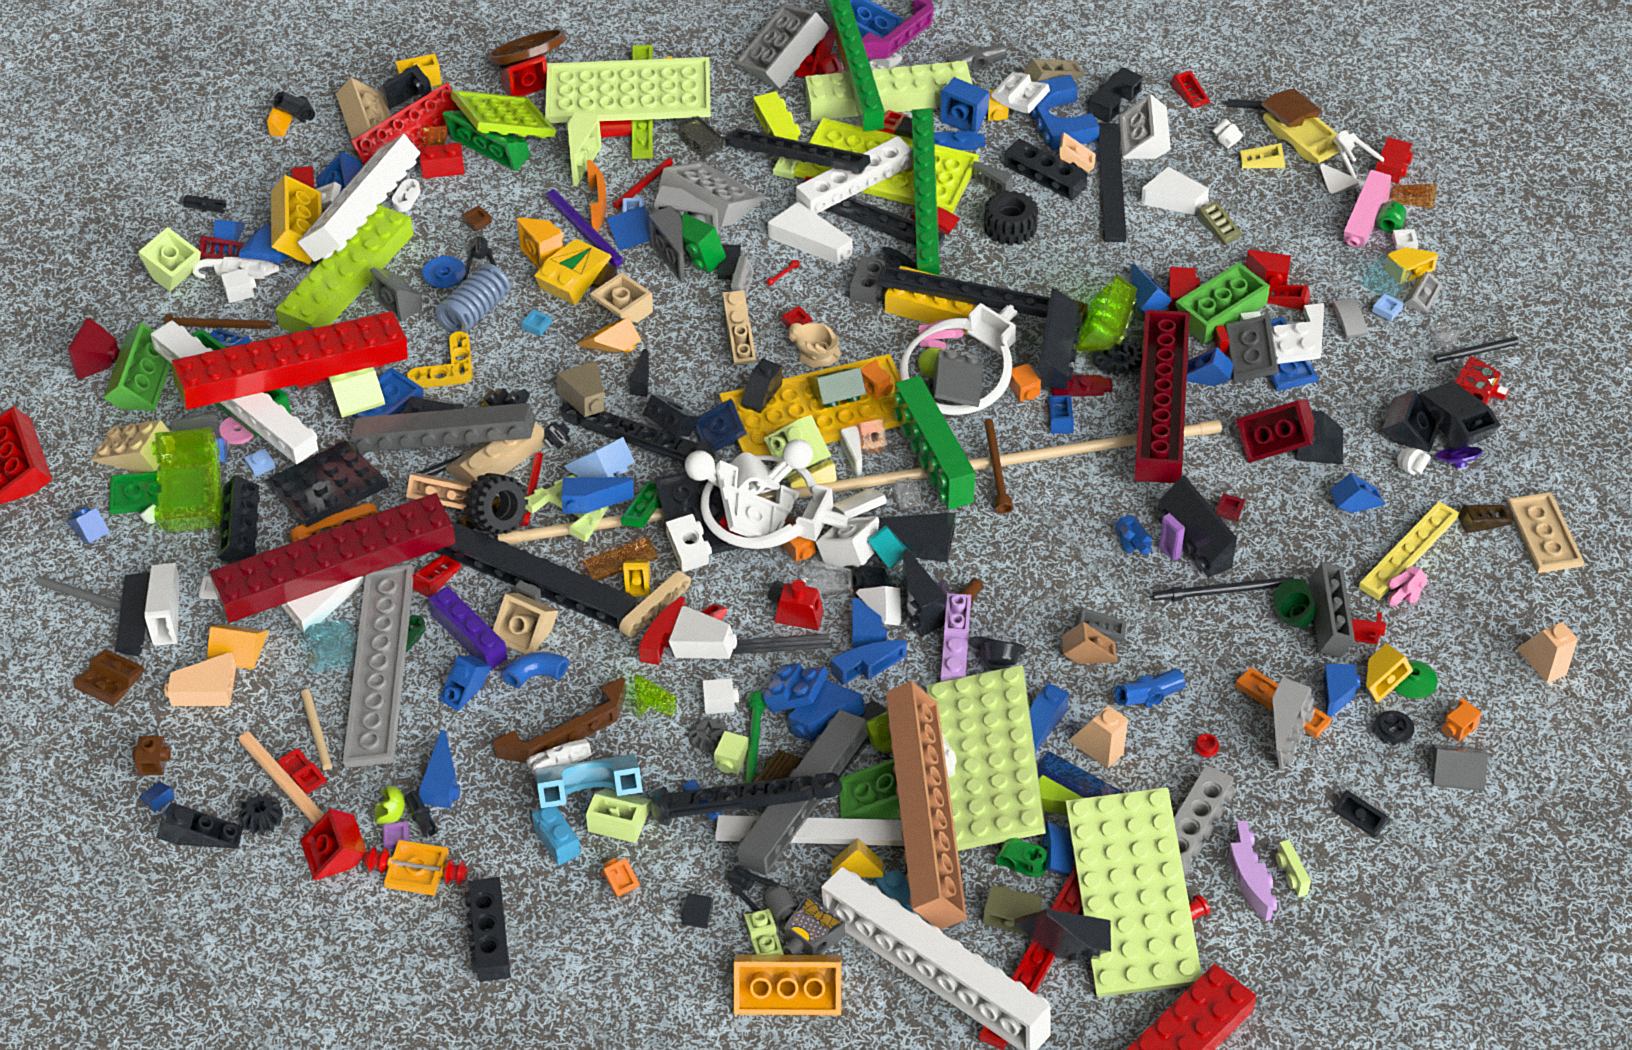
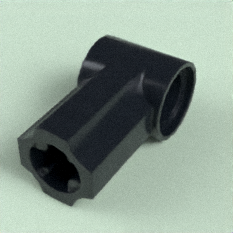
(294, 105)

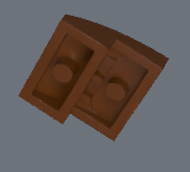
(1291, 107)
(108, 677)

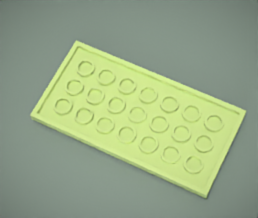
(629, 89)
(996, 766)
(1136, 879)

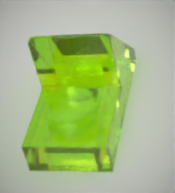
(651, 694)

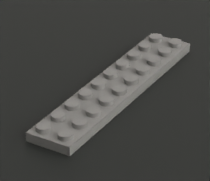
(379, 667)

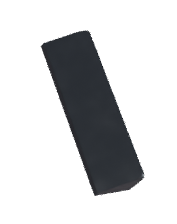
(132, 614)

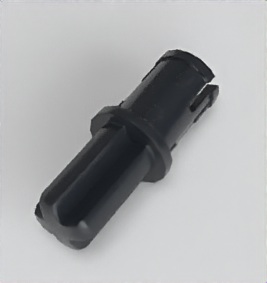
(205, 203)
(421, 814)

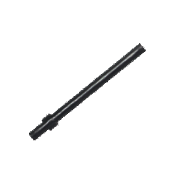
(1179, 593)

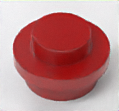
(1206, 745)

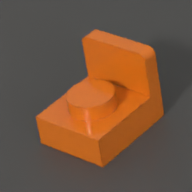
(619, 876)

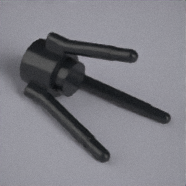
(479, 250)
(744, 880)

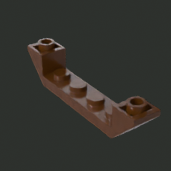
(512, 748)

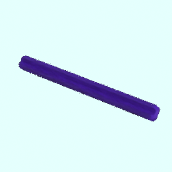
(583, 226)

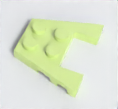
(582, 527)

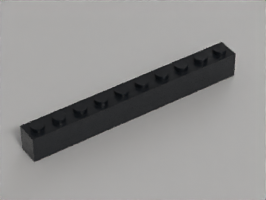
(554, 581)

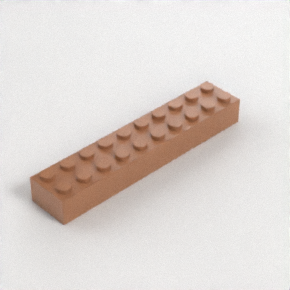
(925, 806)

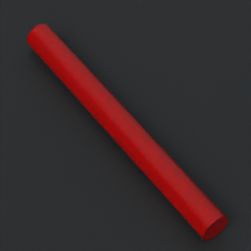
(643, 183)
(533, 481)

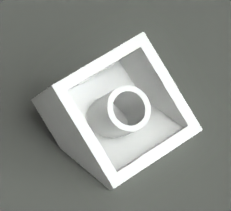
(850, 544)

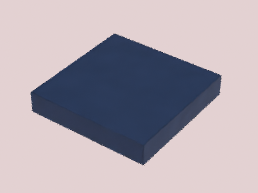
(721, 425)

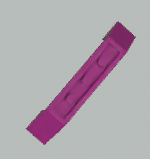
(885, 47)

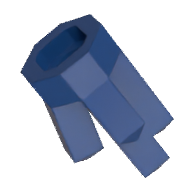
(1133, 535)

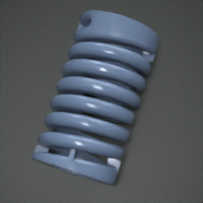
(473, 299)

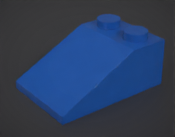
(874, 18)

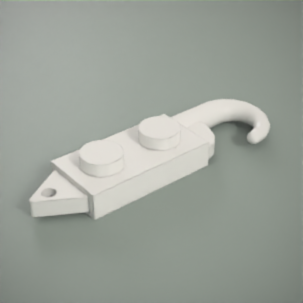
(257, 268)

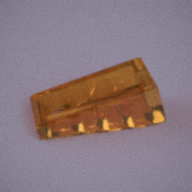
(1421, 195)

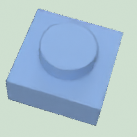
(1387, 307)
(259, 462)

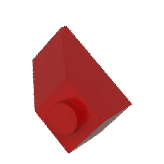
(1269, 266)

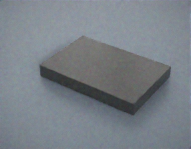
(1252, 348)

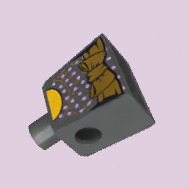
(812, 929)

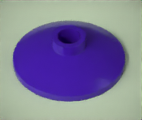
(1459, 457)

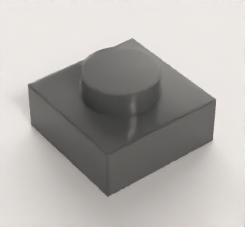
(528, 590)

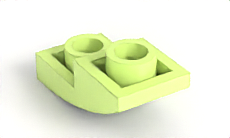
(763, 933)

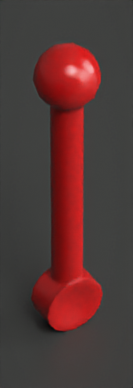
(794, 264)

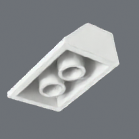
(1145, 130)

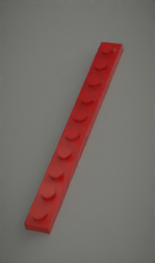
(1037, 958)

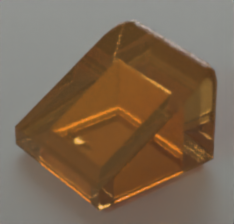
(434, 135)

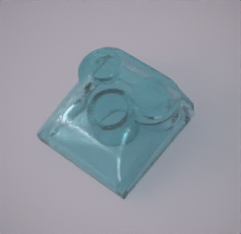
(330, 646)

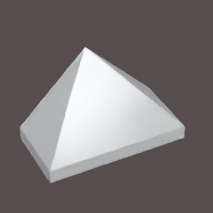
(1338, 181)

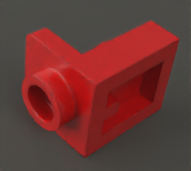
(1369, 631)

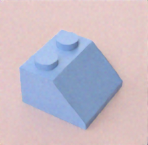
(603, 461)

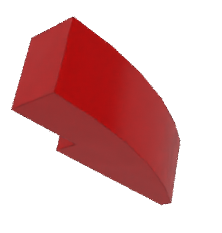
(659, 633)

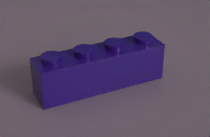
(467, 627)

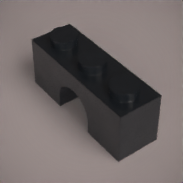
(1107, 100)

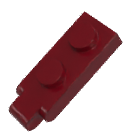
(1086, 386)

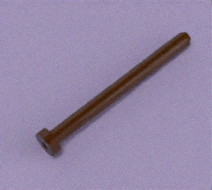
(220, 323)

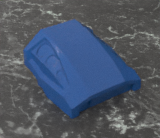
(259, 247)

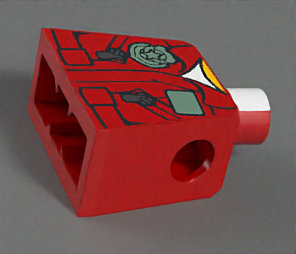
(1481, 381)

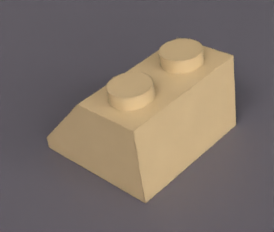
(625, 298)
(524, 622)

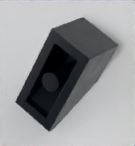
(762, 385)

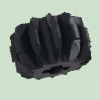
(260, 813)

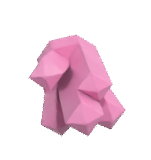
(931, 340)
(1407, 584)

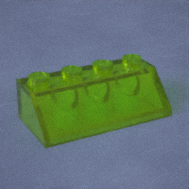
(1108, 316)

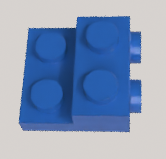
(794, 687)

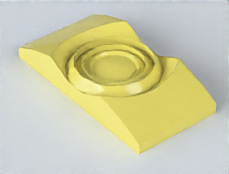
(1311, 140)

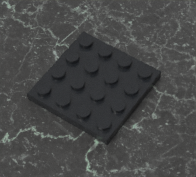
(326, 483)
(682, 496)

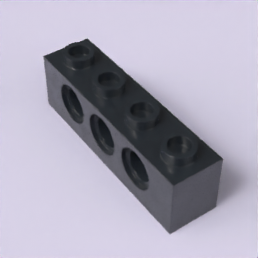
(1045, 169)
(488, 894)

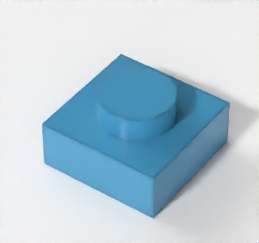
(536, 322)

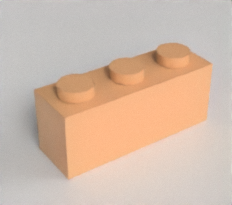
(449, 491)

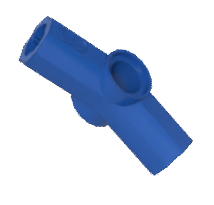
(1149, 689)

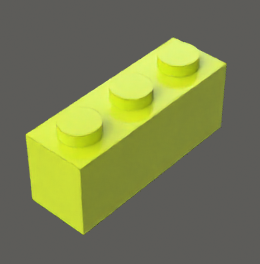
(774, 116)

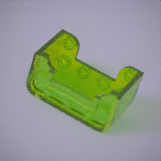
(188, 480)

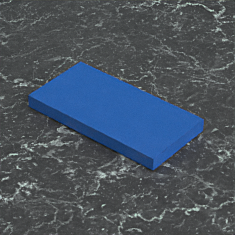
(1292, 373)

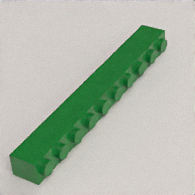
(856, 64)
(925, 191)

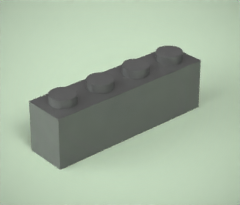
(1332, 607)

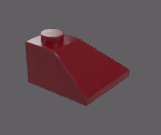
(92, 350)

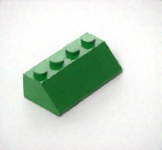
(500, 148)

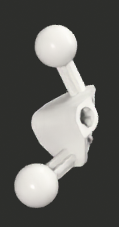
(752, 472)

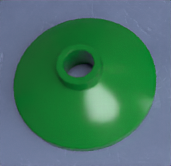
(1420, 685)

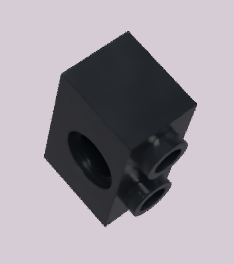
(670, 415)

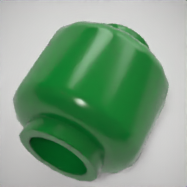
(1391, 216)

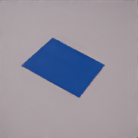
(630, 228)

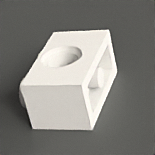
(688, 555)

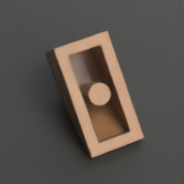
(1088, 645)

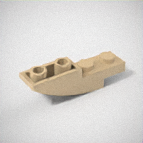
(738, 327)

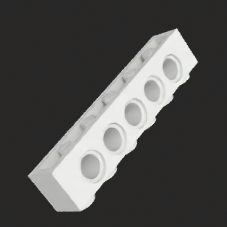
(841, 184)

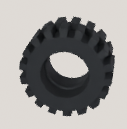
(1010, 217)
(480, 503)

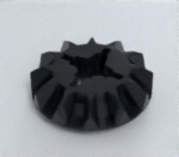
(1389, 719)

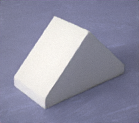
(883, 601)

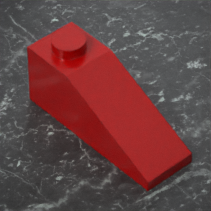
(822, 49)

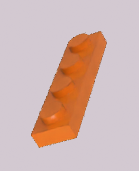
(1263, 689)

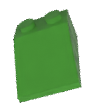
(870, 793)

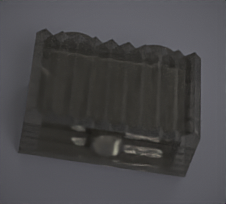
(700, 136)

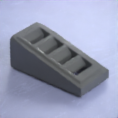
(997, 179)
(1092, 617)

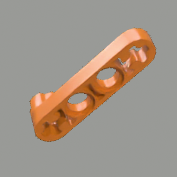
(335, 520)

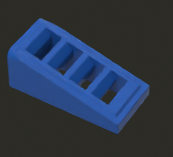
(1061, 416)

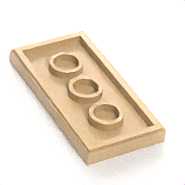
(1544, 532)

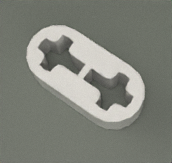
(409, 196)

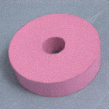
(234, 437)

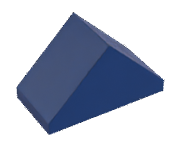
(229, 231)

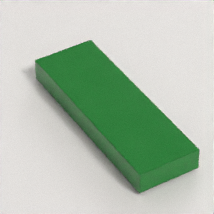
(642, 507)

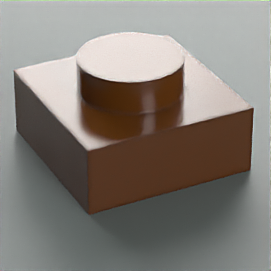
(476, 218)

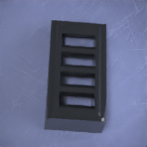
(640, 377)

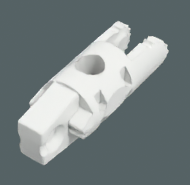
(561, 755)

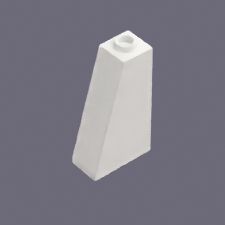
(810, 233)
(163, 604)
(317, 606)

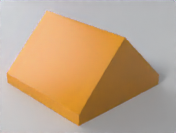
(241, 641)

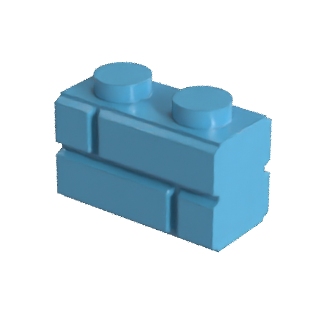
(556, 834)

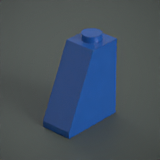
(812, 719)

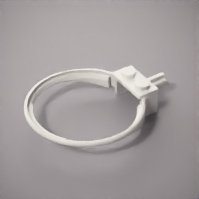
(990, 329)
(808, 526)

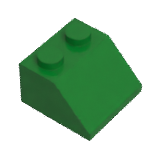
(702, 243)

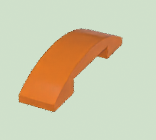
(599, 208)

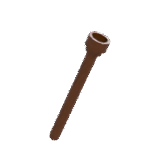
(1003, 502)

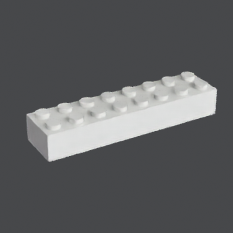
(359, 199)

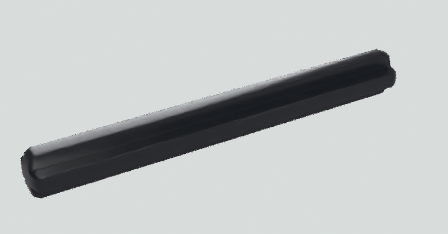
(783, 643)

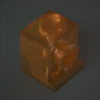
(865, 431)

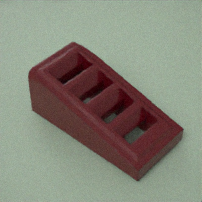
(204, 241)

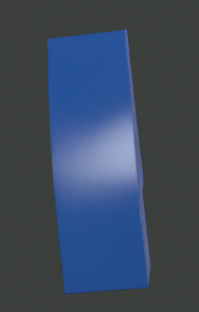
(867, 660)

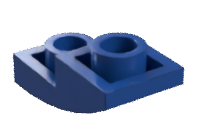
(1059, 849)

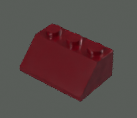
(1277, 430)

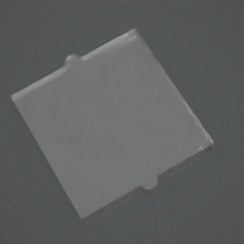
(291, 285)

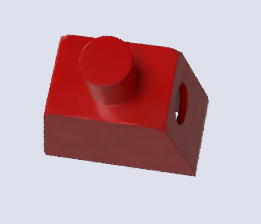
(800, 606)

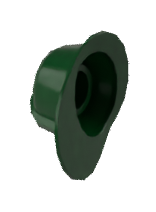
(1294, 603)

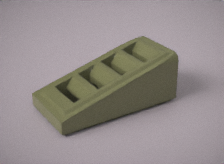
(1212, 212)

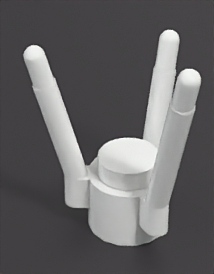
(1345, 144)

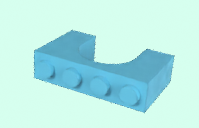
(614, 772)

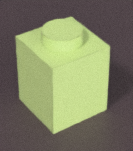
(731, 752)

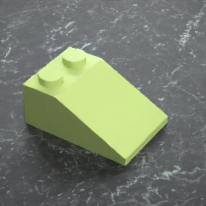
(583, 142)

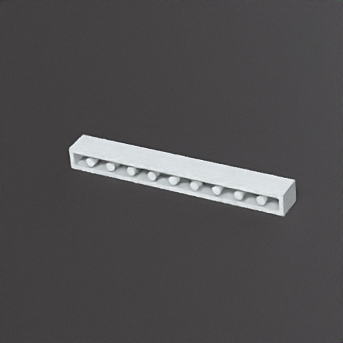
(255, 410)

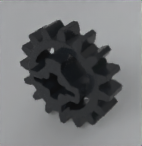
(1119, 359)

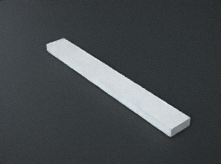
(821, 830)

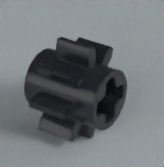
(556, 435)

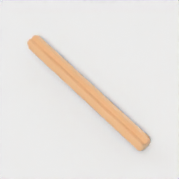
(279, 775)

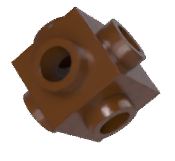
(151, 755)

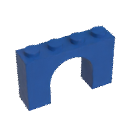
(1081, 128)

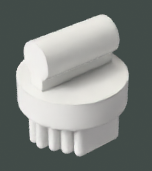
(1227, 133)
(1412, 460)

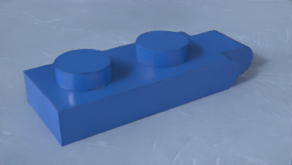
(960, 140)

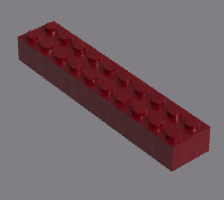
(1162, 397)
(332, 557)

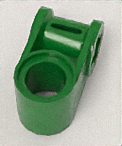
(1021, 856)

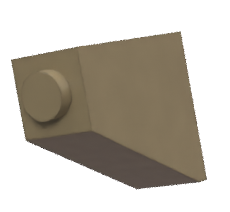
(582, 388)

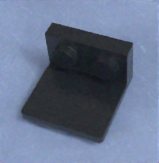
(405, 85)

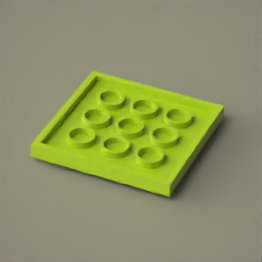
(503, 114)

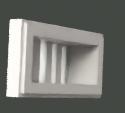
(851, 446)

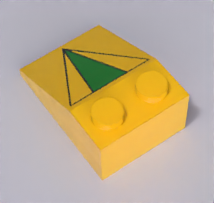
(571, 270)

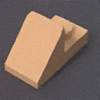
(1075, 152)

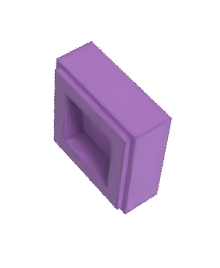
(395, 832)

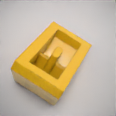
(860, 860)

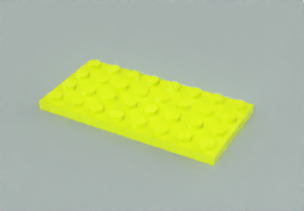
(952, 165)

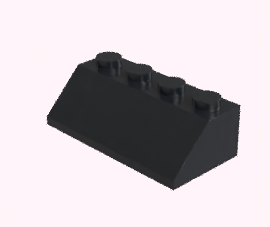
(1059, 341)
(1205, 533)

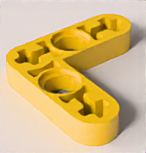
(451, 370)

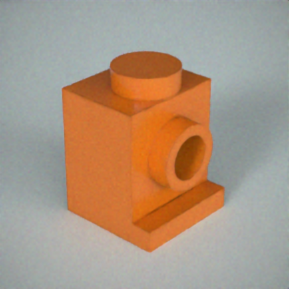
(876, 380)
(1461, 721)

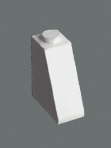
(1175, 193)
(701, 636)

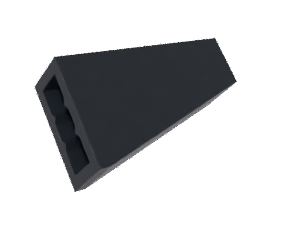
(924, 535)

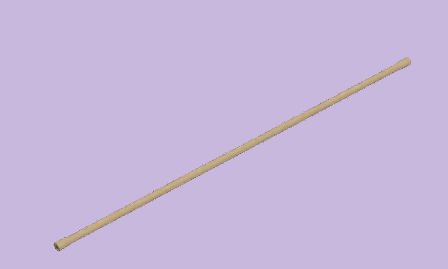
(1201, 428)

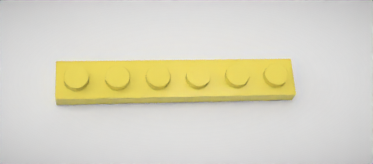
(1409, 549)

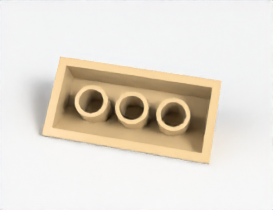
(361, 106)
(495, 456)

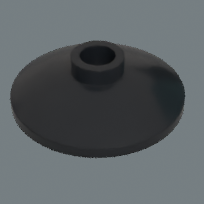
(897, 259)

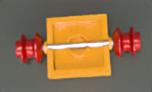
(416, 867)

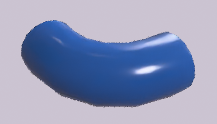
(534, 665)

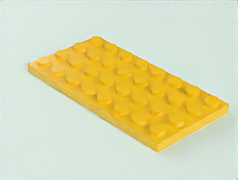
(797, 401)

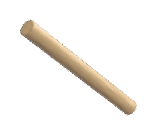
(316, 729)

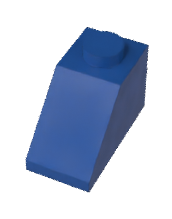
(1210, 368)
(1356, 494)
(866, 625)
(1339, 686)

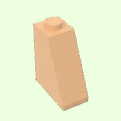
(1550, 651)
(203, 683)
(1103, 737)

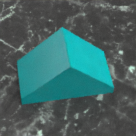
(887, 546)

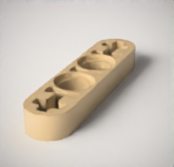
(654, 604)

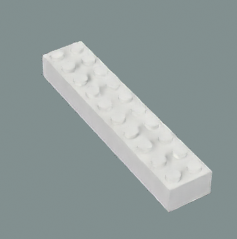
(938, 961)

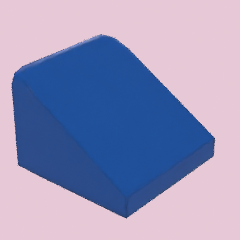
(157, 796)

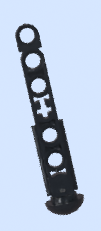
(636, 432)
(688, 803)

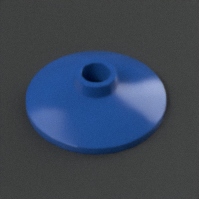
(443, 272)

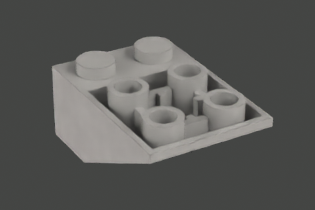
(1291, 711)

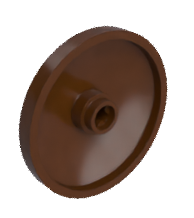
(527, 47)

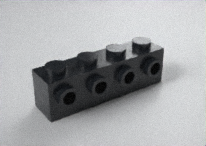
(238, 520)

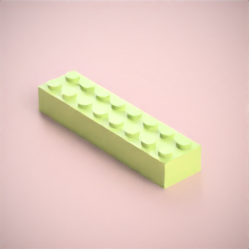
(898, 88)

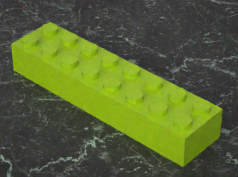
(345, 273)

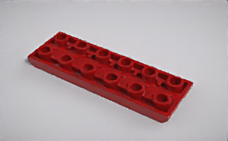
(409, 121)

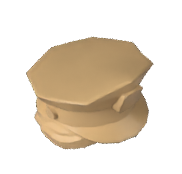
(816, 344)

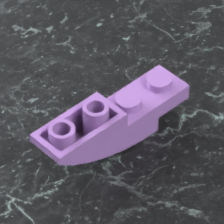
(956, 636)
(1249, 874)

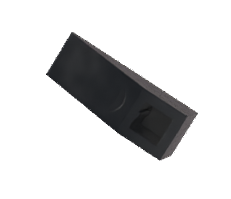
(194, 828)

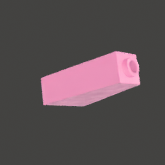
(1363, 218)

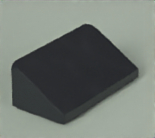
(1361, 814)

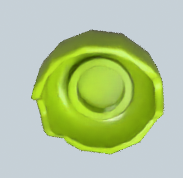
(927, 360)
(391, 808)

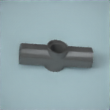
(980, 58)

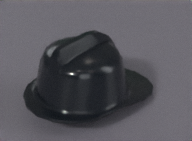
(997, 653)

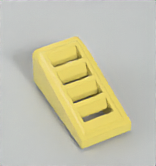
(1273, 157)
(821, 473)

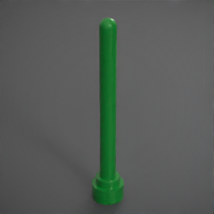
(757, 706)

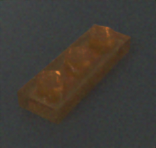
(612, 561)

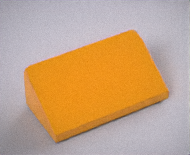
(278, 122)

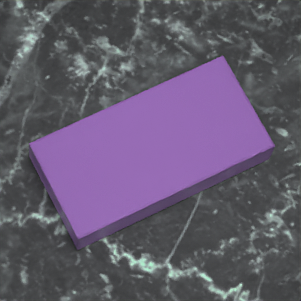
(1171, 537)

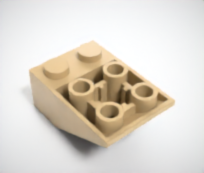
(130, 447)

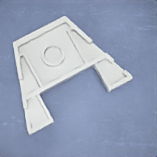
(1297, 340)
(749, 513)

